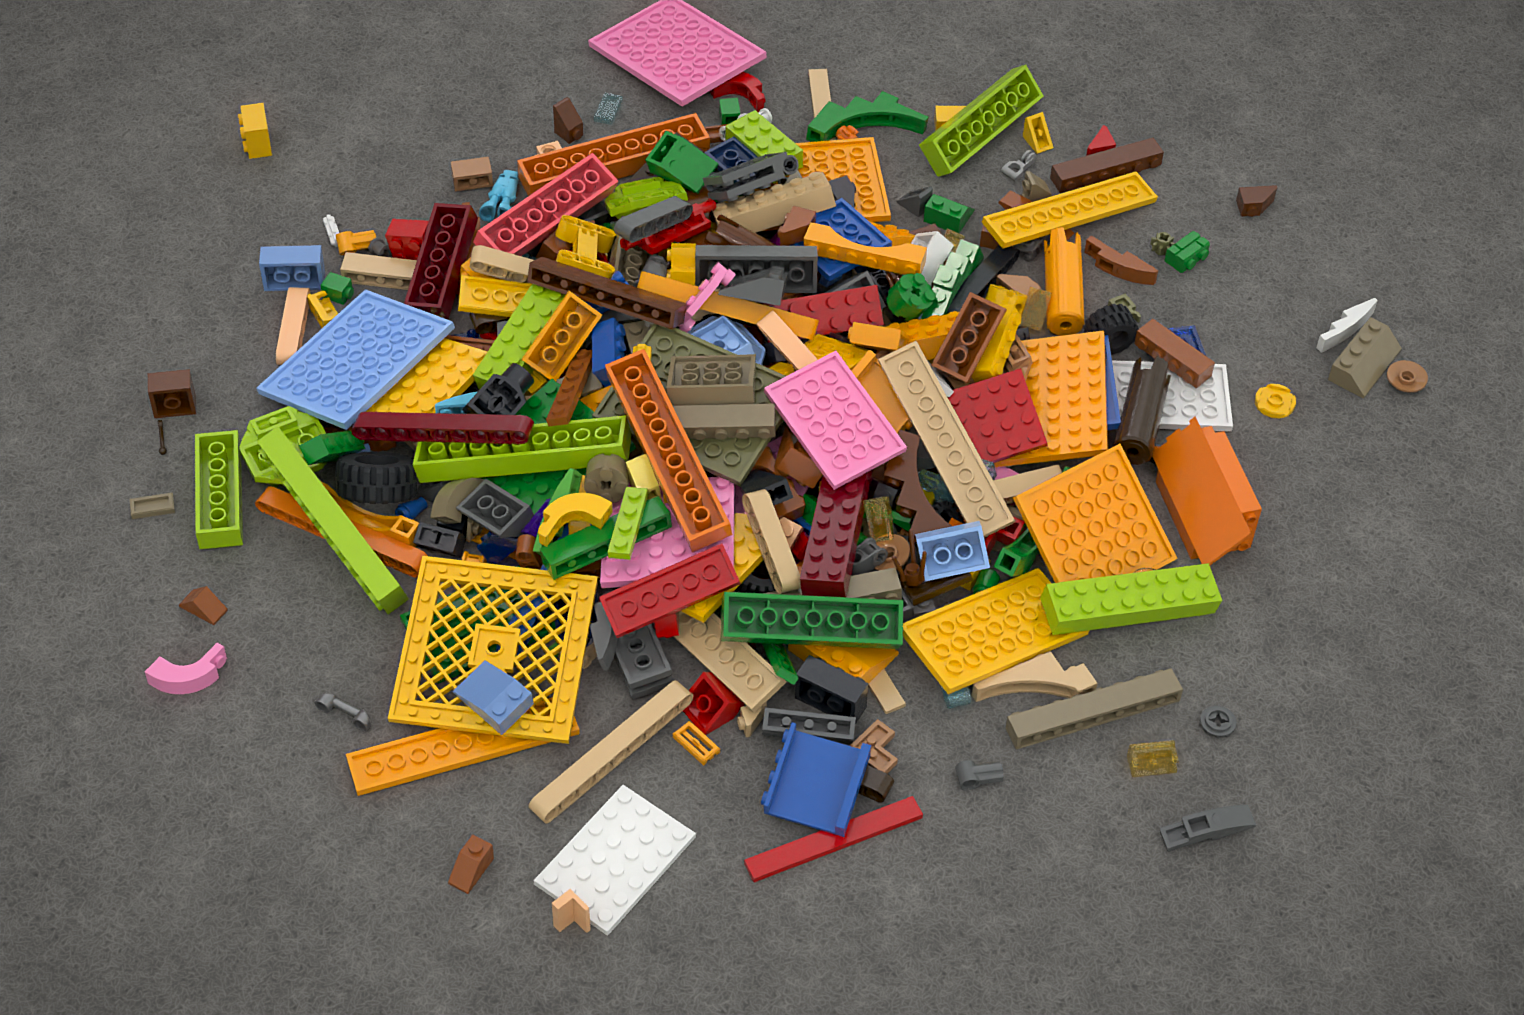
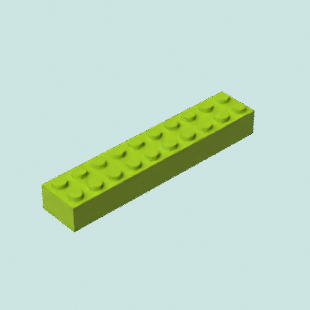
(546, 450)
(331, 521)

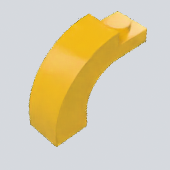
(570, 508)

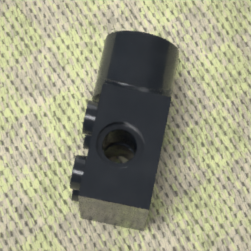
(502, 393)

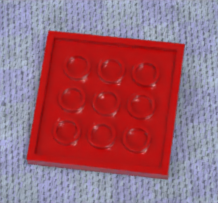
(999, 416)

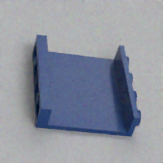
(815, 781)

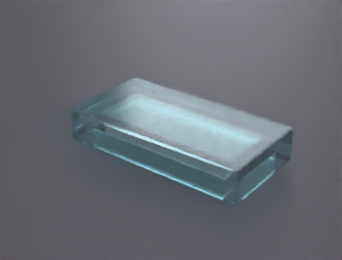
(608, 108)

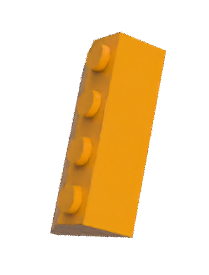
(853, 660)

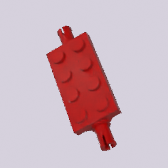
(663, 239)

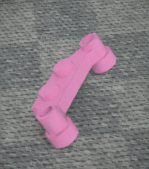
(720, 275)

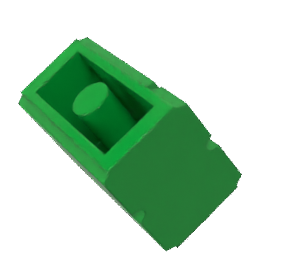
(1187, 252)

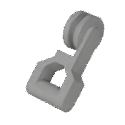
(1026, 161)

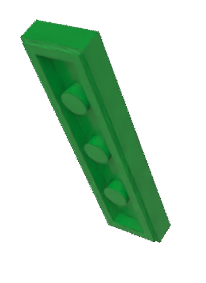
(780, 662)

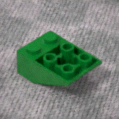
(680, 162)

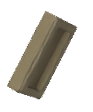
(152, 505)

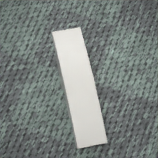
(1350, 322)

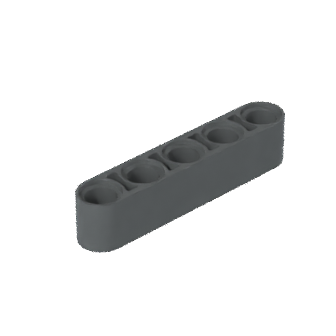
(653, 219)

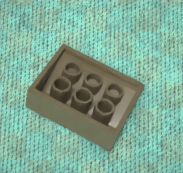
(712, 380)

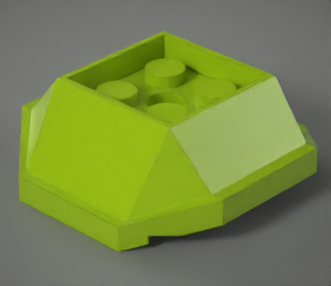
(641, 194)
(295, 425)

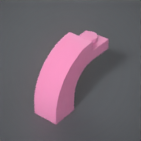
(187, 678)

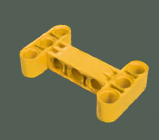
(586, 241)

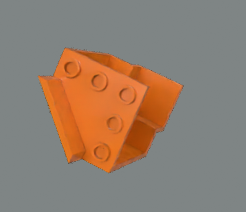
(1206, 492)

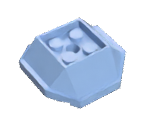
(729, 336)

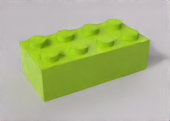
(762, 137)

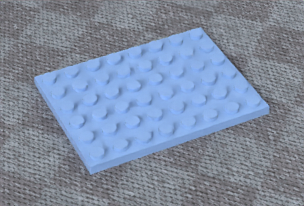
(355, 358)

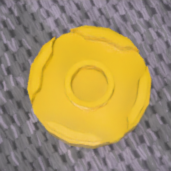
(1275, 401)

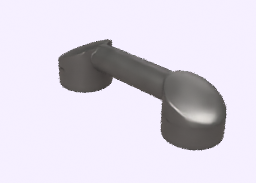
(327, 701)

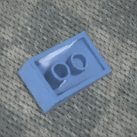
(494, 696)

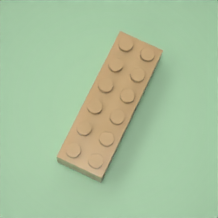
(770, 207)

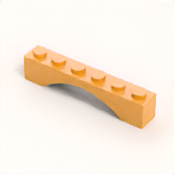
(897, 259)
(393, 526)

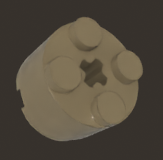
(607, 477)

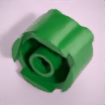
(910, 296)

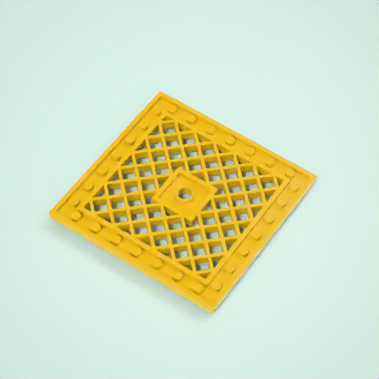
(432, 572)

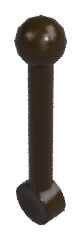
(162, 450)

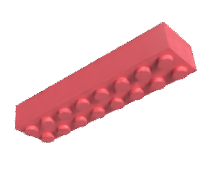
(541, 212)

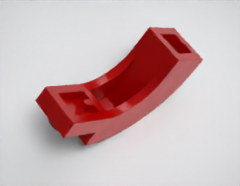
(745, 86)

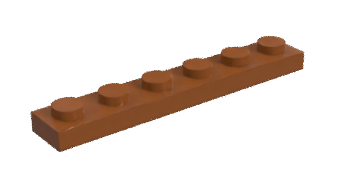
(570, 389)

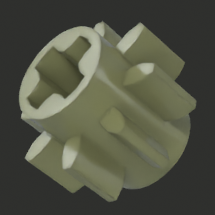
(1161, 243)

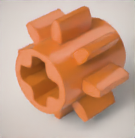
(846, 133)

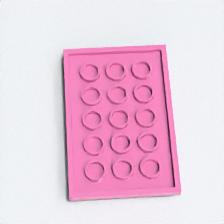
(835, 419)

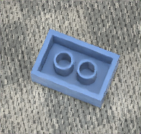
(291, 267)

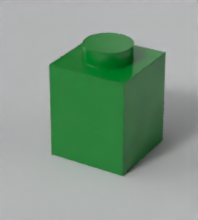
(728, 110)
(338, 288)

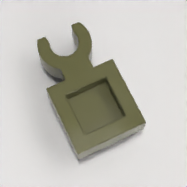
(1126, 301)

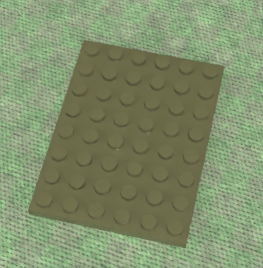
(727, 457)

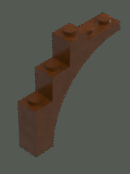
(903, 474)

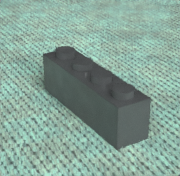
(825, 726)

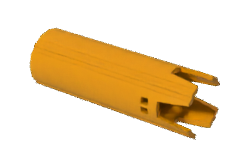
(1065, 282)

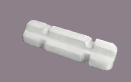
(331, 229)

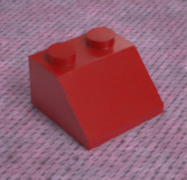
(711, 703)

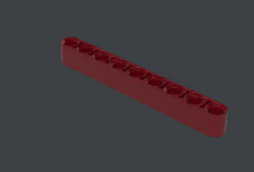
(443, 427)

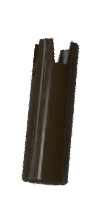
(1143, 410)

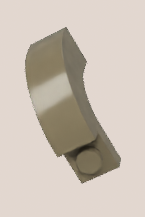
(450, 497)

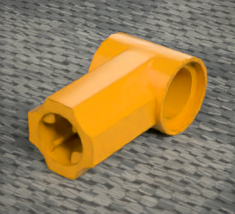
(353, 242)

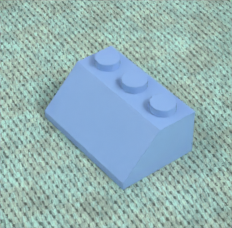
(953, 550)

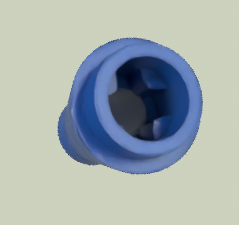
(412, 508)

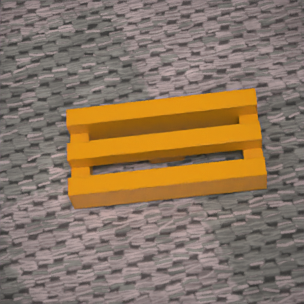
(708, 755)

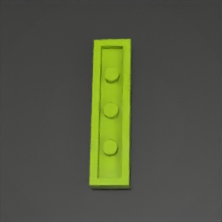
(628, 523)

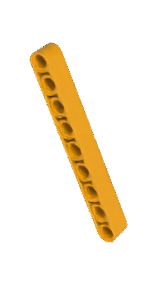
(727, 306)

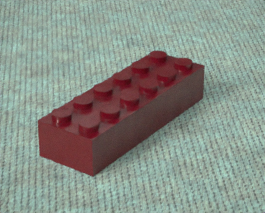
(441, 257)

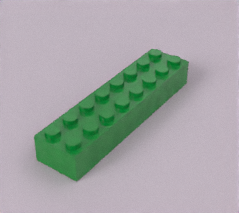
(812, 620)

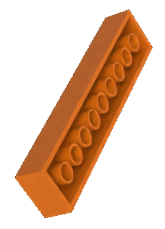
(620, 153)
(668, 450)

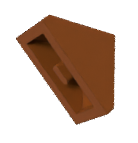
(204, 605)

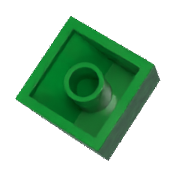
(947, 213)

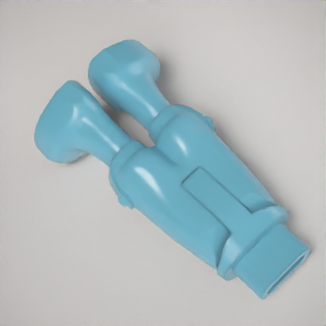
(503, 189)

